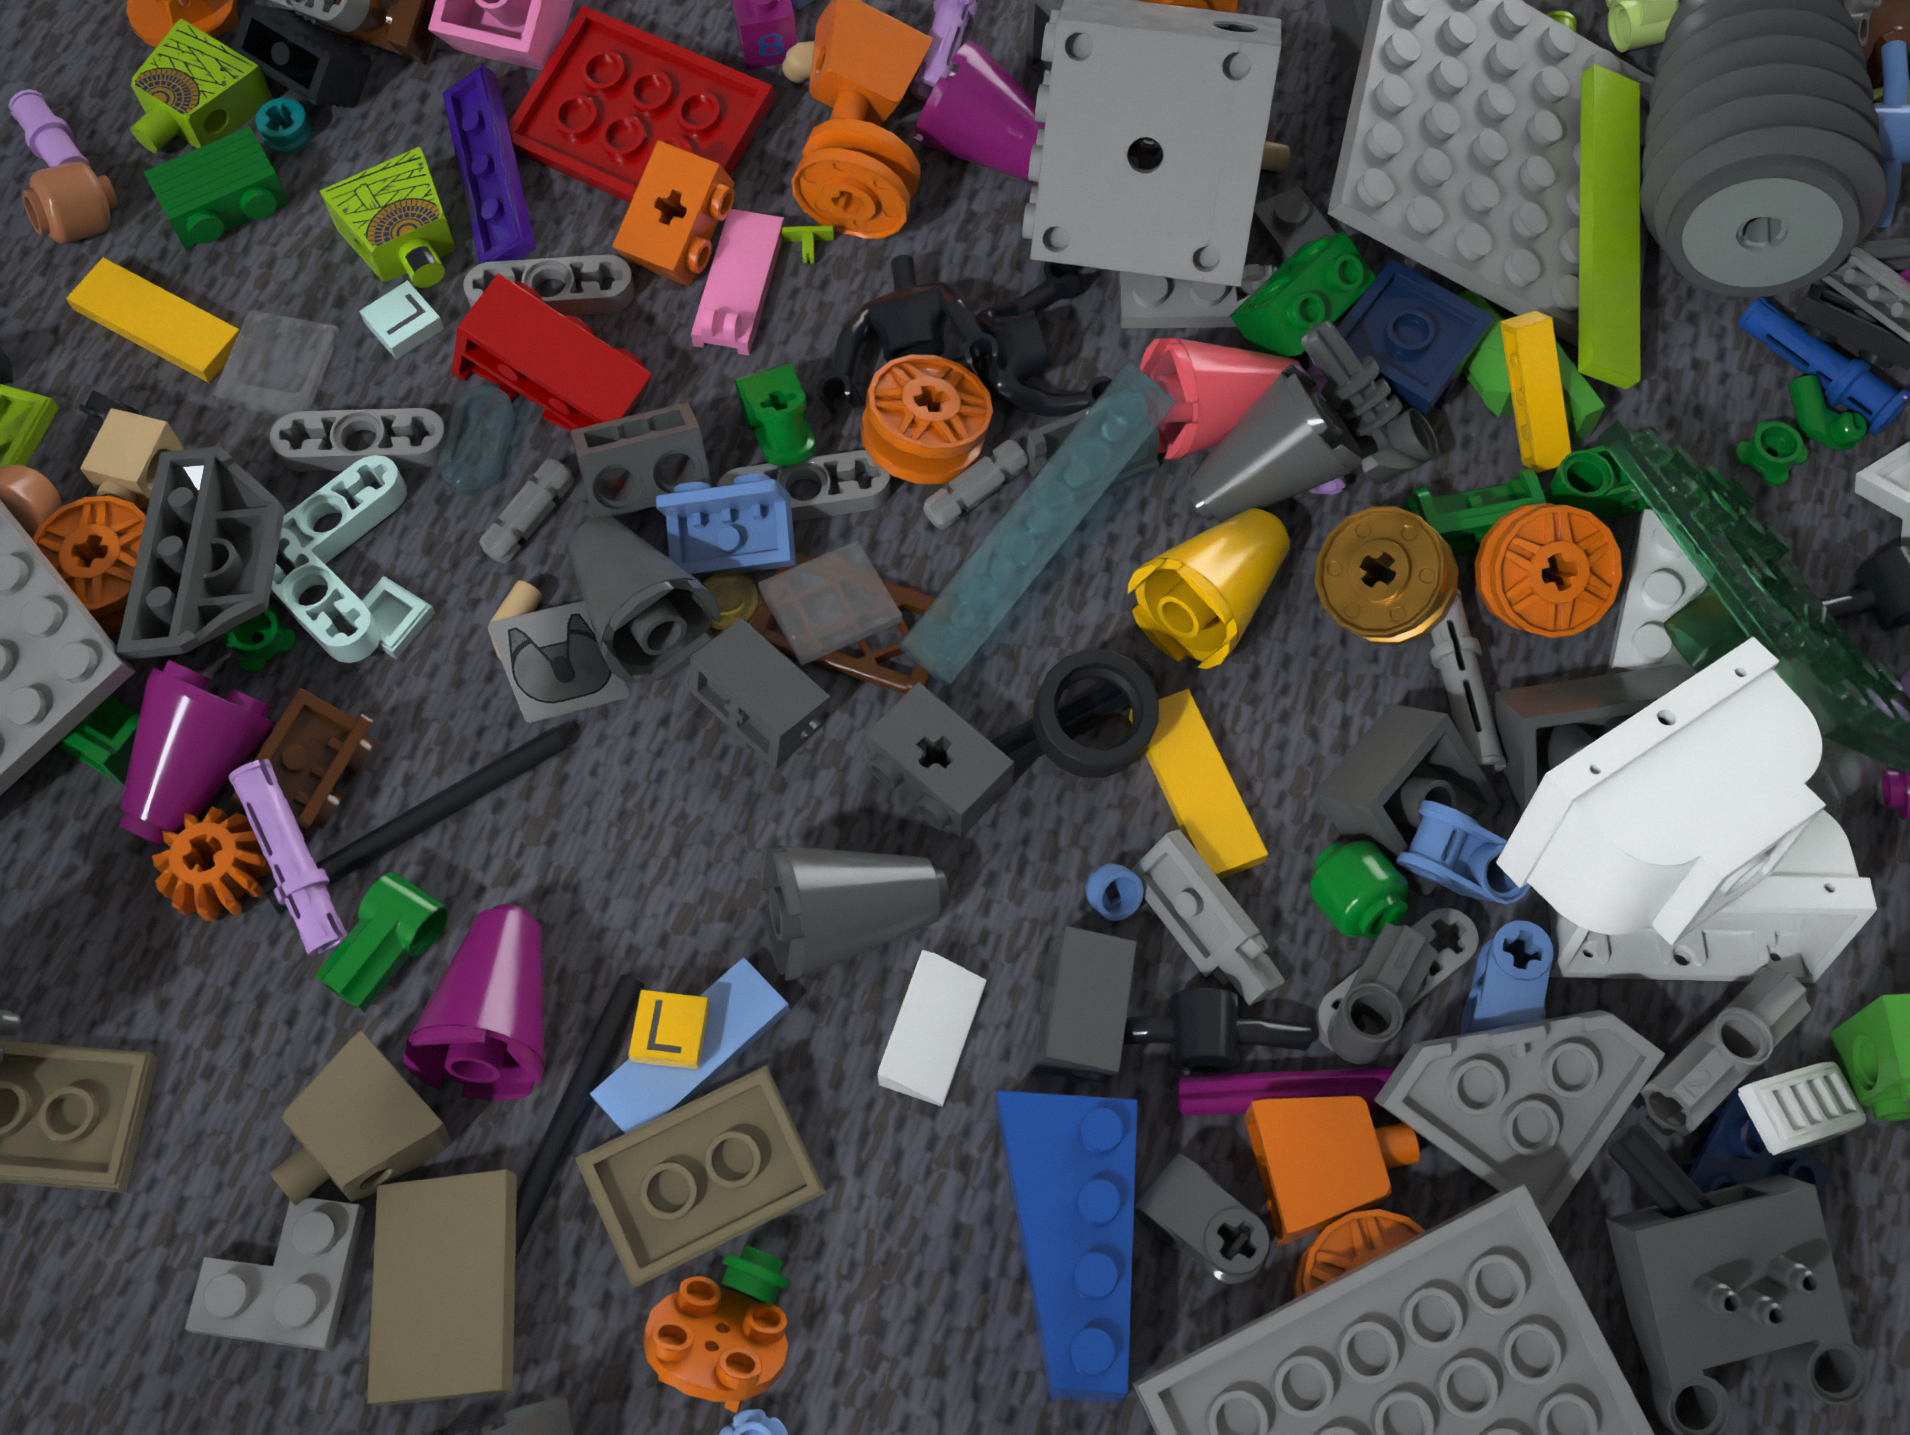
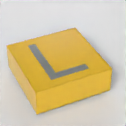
(669, 1029)

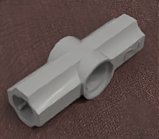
(1725, 1051)

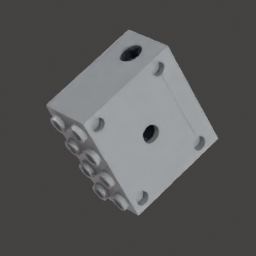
(1165, 74)

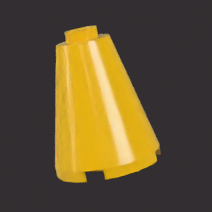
(1209, 587)

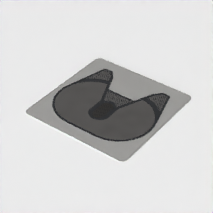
(555, 662)

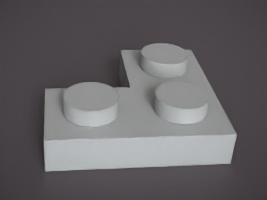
(295, 1298)

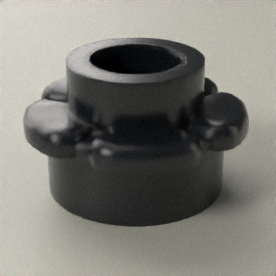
(98, 407)

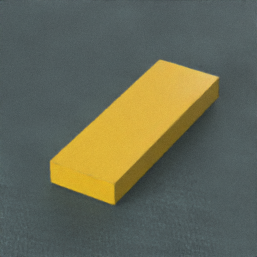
(154, 319)
(1202, 789)

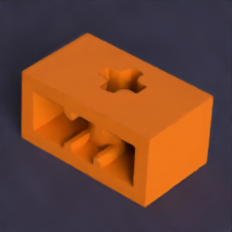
(672, 186)

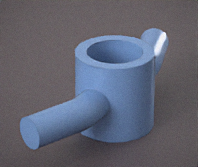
(1894, 122)

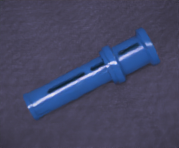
(1844, 379)

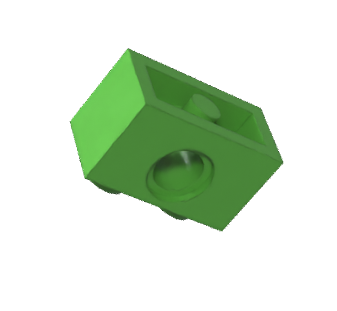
(1875, 1056)

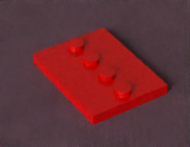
(621, 91)

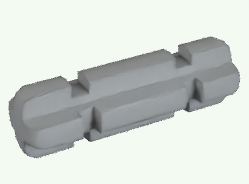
(975, 484)
(526, 510)

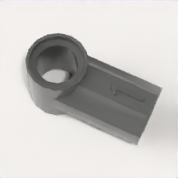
(1382, 992)

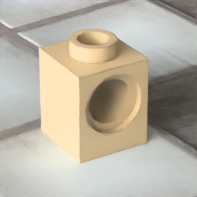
(127, 456)

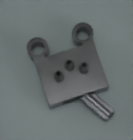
(1725, 1283)

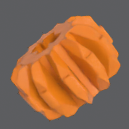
(187, 867)

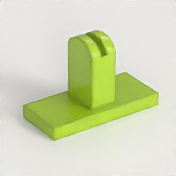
(807, 236)

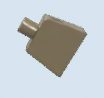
(357, 1127)

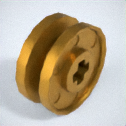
(1402, 544)

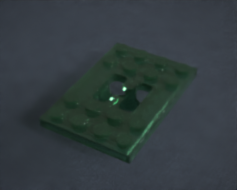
(1760, 596)

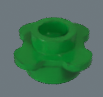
(1781, 440)
(255, 654)

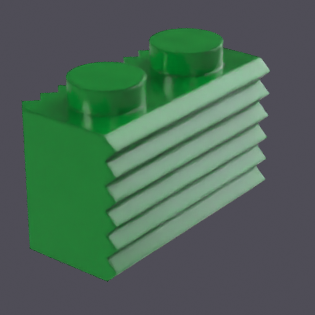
(217, 187)

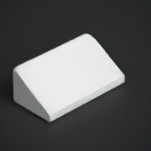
(931, 1029)

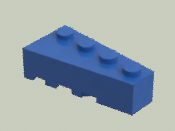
(1075, 1218)

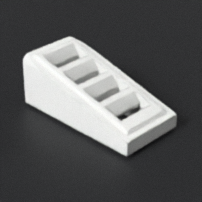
(1802, 1107)

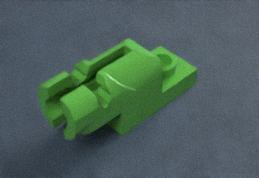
(1489, 378)

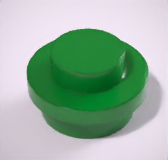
(755, 1274)

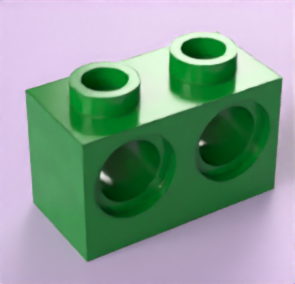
(1305, 290)

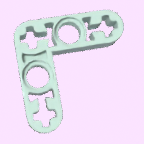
(311, 550)

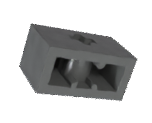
(927, 729)

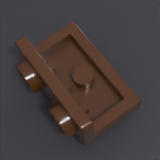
(309, 754)

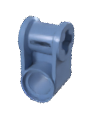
(1457, 853)
(1503, 993)

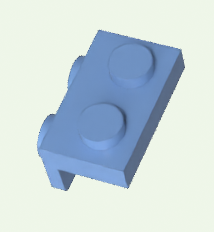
(729, 526)

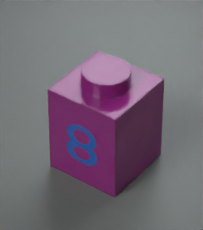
(764, 31)

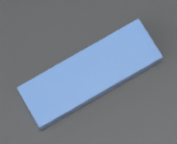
(739, 1015)

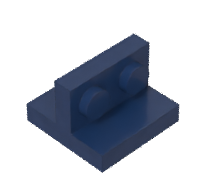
(1415, 334)

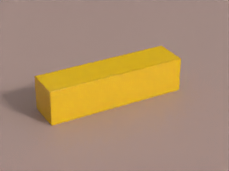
(1536, 390)

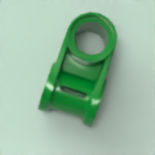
(775, 413)
(1600, 483)

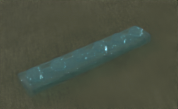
(1036, 524)

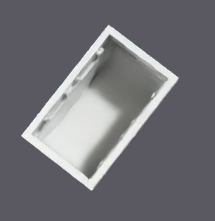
(1677, 814)
(1795, 915)

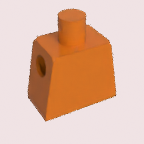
(863, 61)
(1323, 1159)

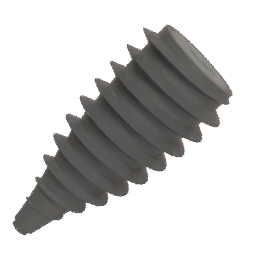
(1761, 144)

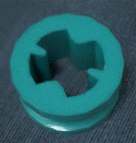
(281, 111)

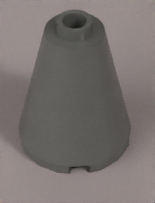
(1275, 451)
(639, 601)
(843, 903)

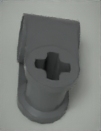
(1193, 1212)

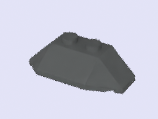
(201, 555)

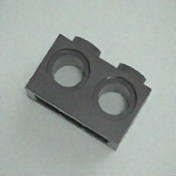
(639, 447)

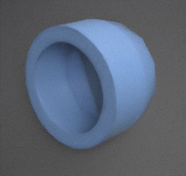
(1125, 885)

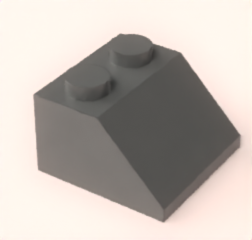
(1394, 768)

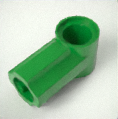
(392, 925)

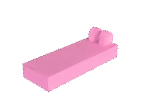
(738, 281)

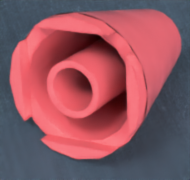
(1211, 389)

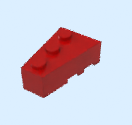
(546, 358)

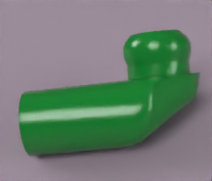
(1820, 423)

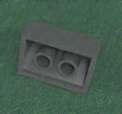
(1556, 720)

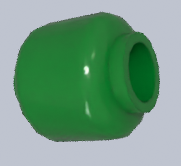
(1358, 889)

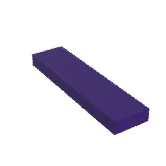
(488, 168)

